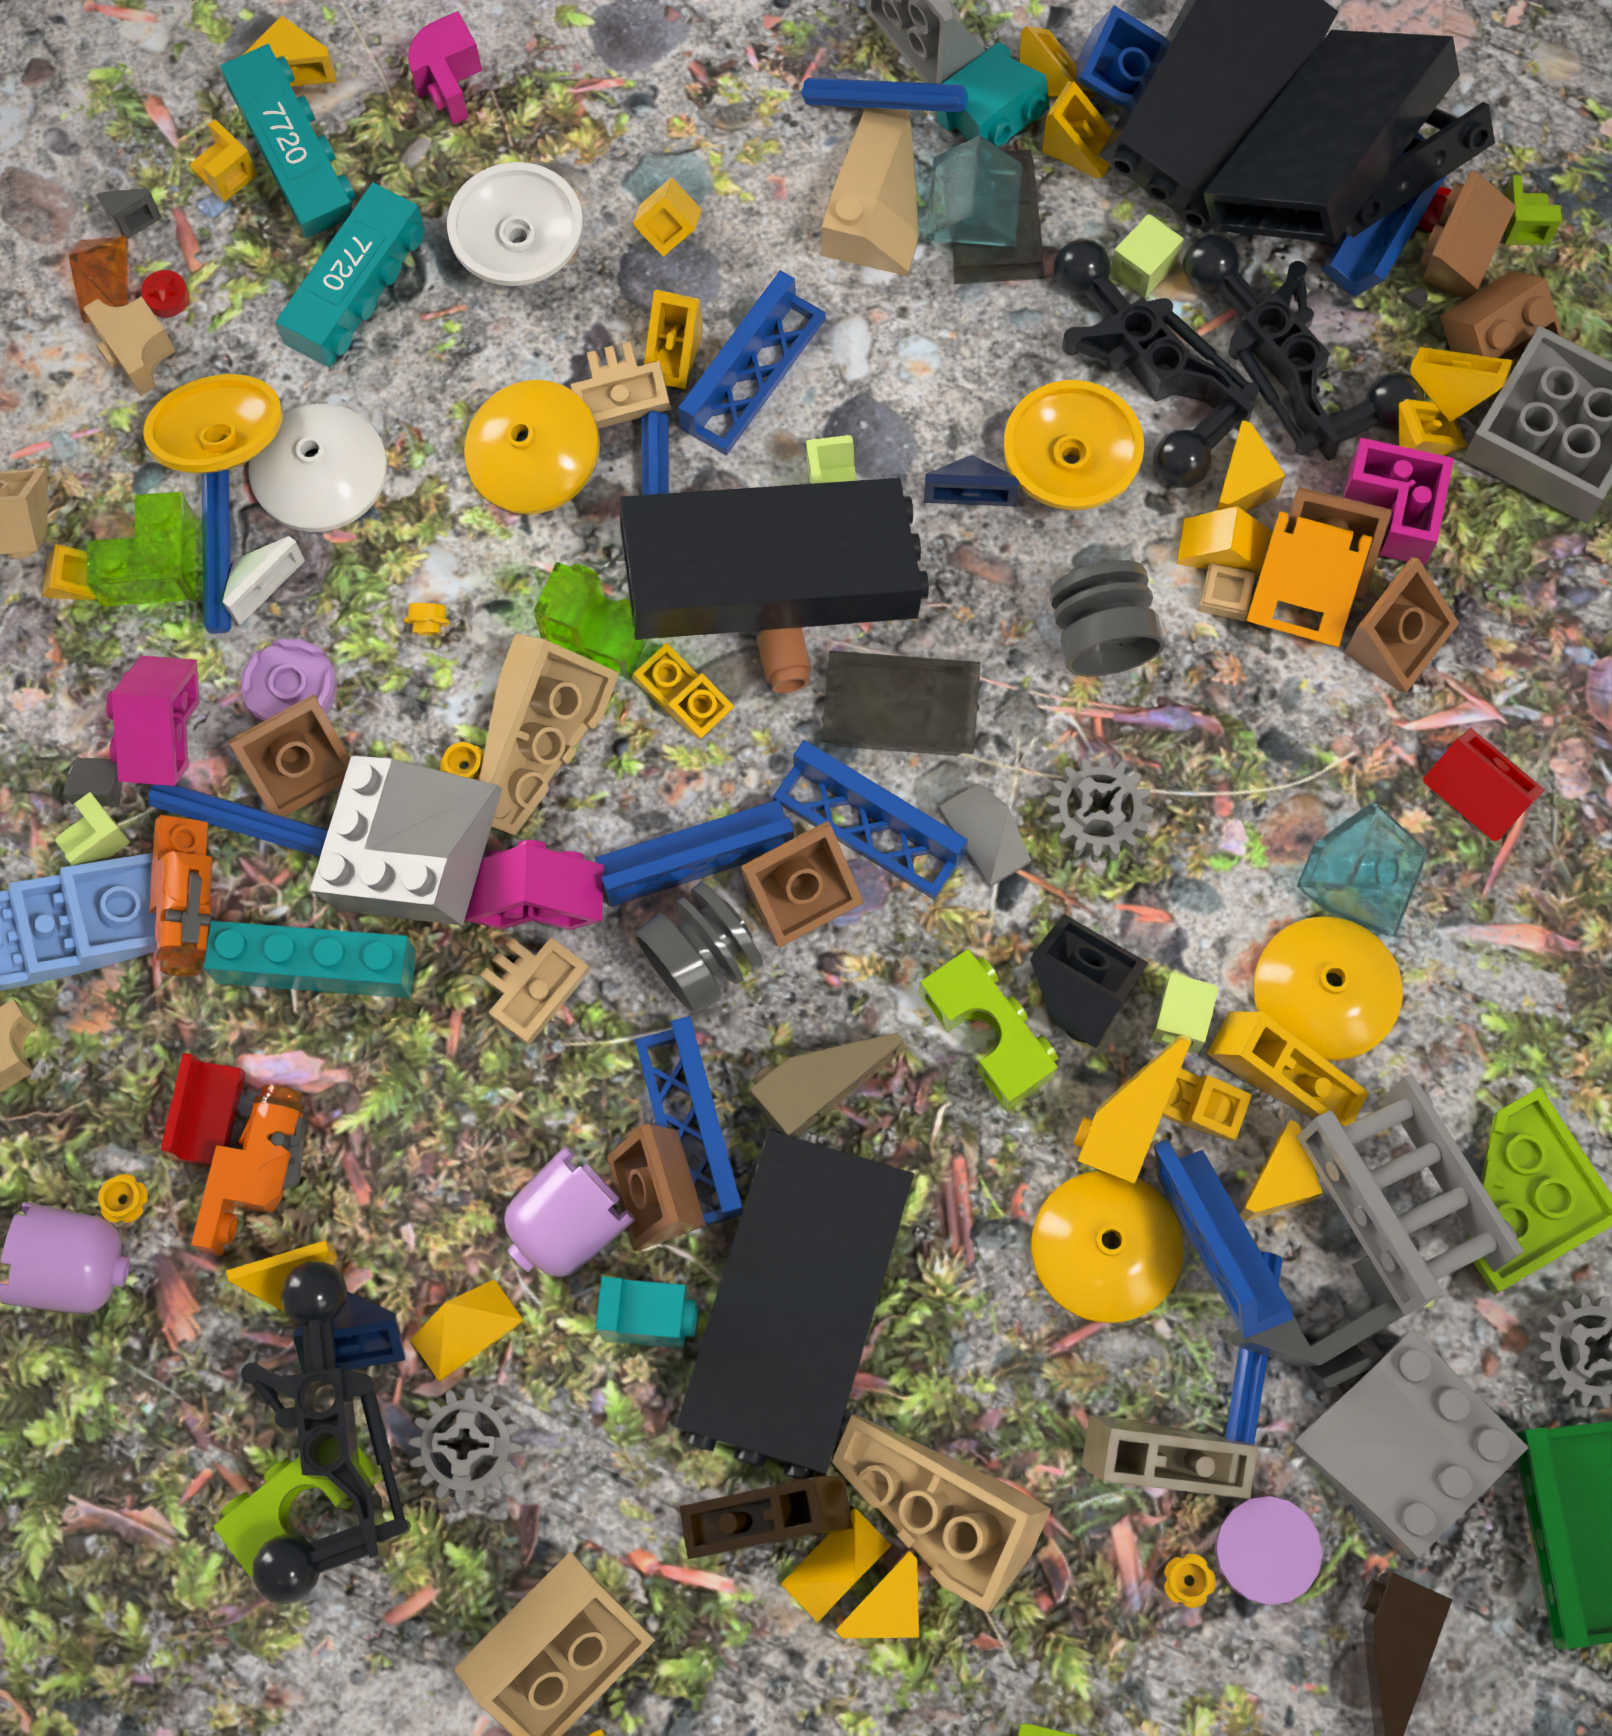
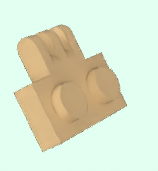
(622, 388)
(533, 986)

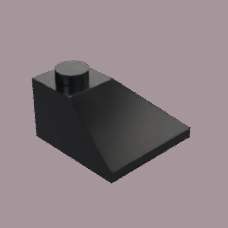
(1084, 979)

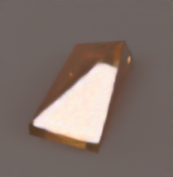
(100, 272)

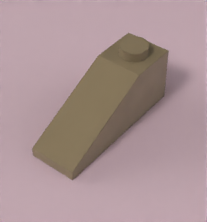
(814, 1083)
(1167, 1457)

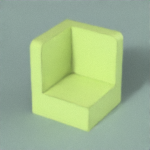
(1146, 255)
(831, 459)
(93, 836)
(1185, 1010)

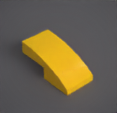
(1207, 1105)

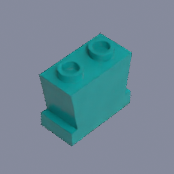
(1001, 97)
(646, 1313)

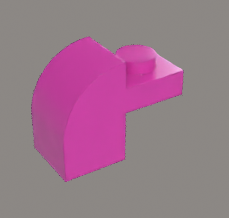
(440, 58)

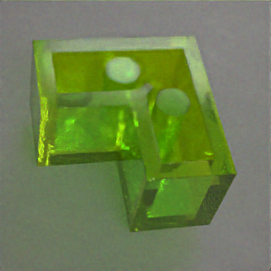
(155, 563)
(585, 621)

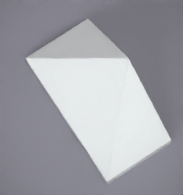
(259, 575)

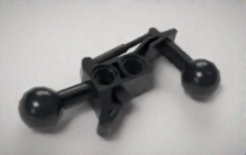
(1214, 267)
(1182, 455)
(288, 1563)

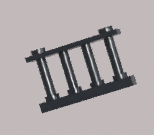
(1427, 162)

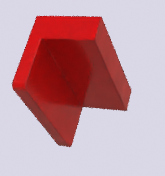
(1482, 784)
(201, 1110)

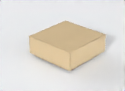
(1227, 592)

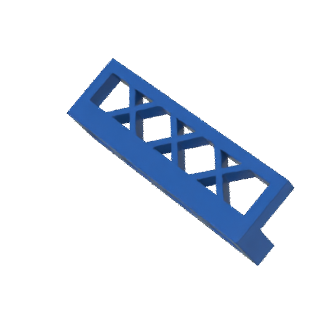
(1369, 256)
(736, 356)
(882, 806)
(694, 852)
(702, 1108)
(1222, 1240)

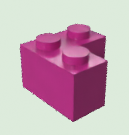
(1407, 483)
(151, 719)
(538, 887)

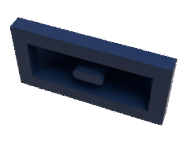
(971, 483)
(362, 1336)

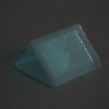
(974, 195)

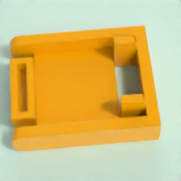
(1312, 572)

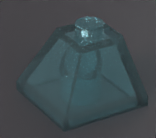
(1365, 870)

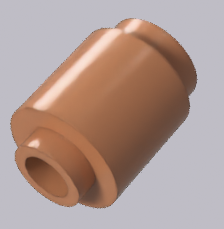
(784, 659)

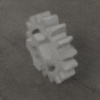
(1086, 792)
(1573, 1341)
(467, 1421)

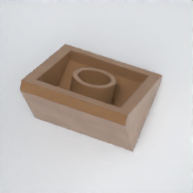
(1348, 515)
(1403, 628)
(292, 757)
(801, 884)
(655, 1186)

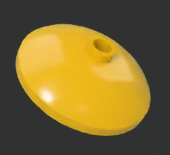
(1079, 422)
(213, 423)
(544, 467)
(1329, 1019)
(1100, 1281)

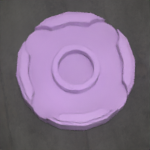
(286, 676)
(1268, 1550)

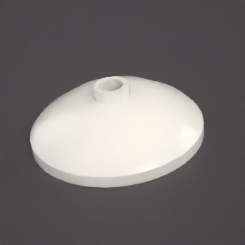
(512, 204)
(321, 489)

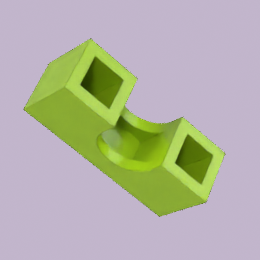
(968, 992)
(265, 1514)

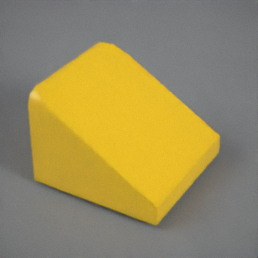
(66, 574)

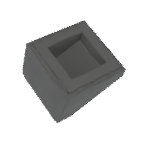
(129, 210)
(94, 776)
(1338, 1369)

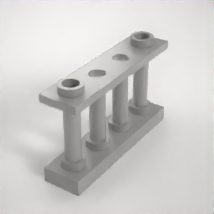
(1370, 1216)

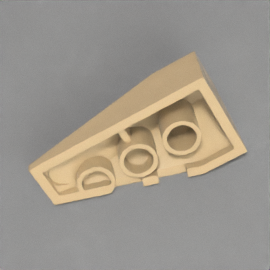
(875, 197)
(537, 718)
(955, 1517)

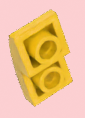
(682, 692)

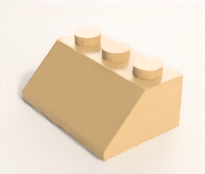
(23, 511)
(553, 1653)

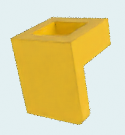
(224, 165)
(667, 216)

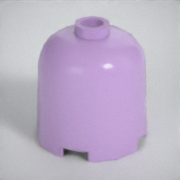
(563, 1217)
(62, 1260)

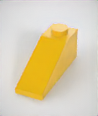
(1285, 1067)
(1129, 1118)

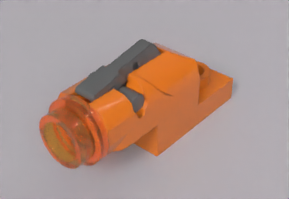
(181, 894)
(257, 1173)

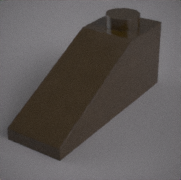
(766, 1516)
(1399, 1643)

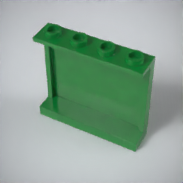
(1570, 1521)

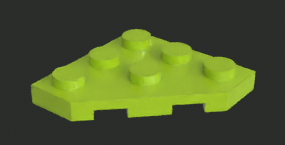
(1540, 1187)

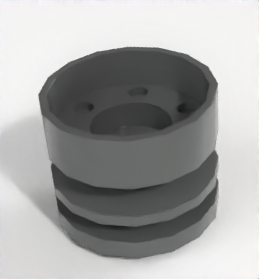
(1106, 618)
(699, 948)

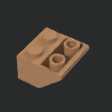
(1473, 228)
(1501, 318)

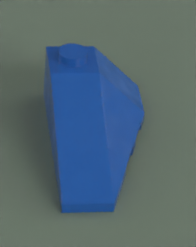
(1117, 55)

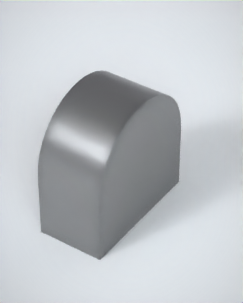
(1417, 298)

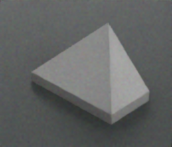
(990, 830)

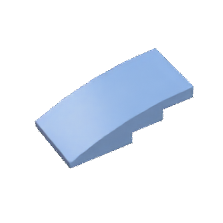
(76, 921)

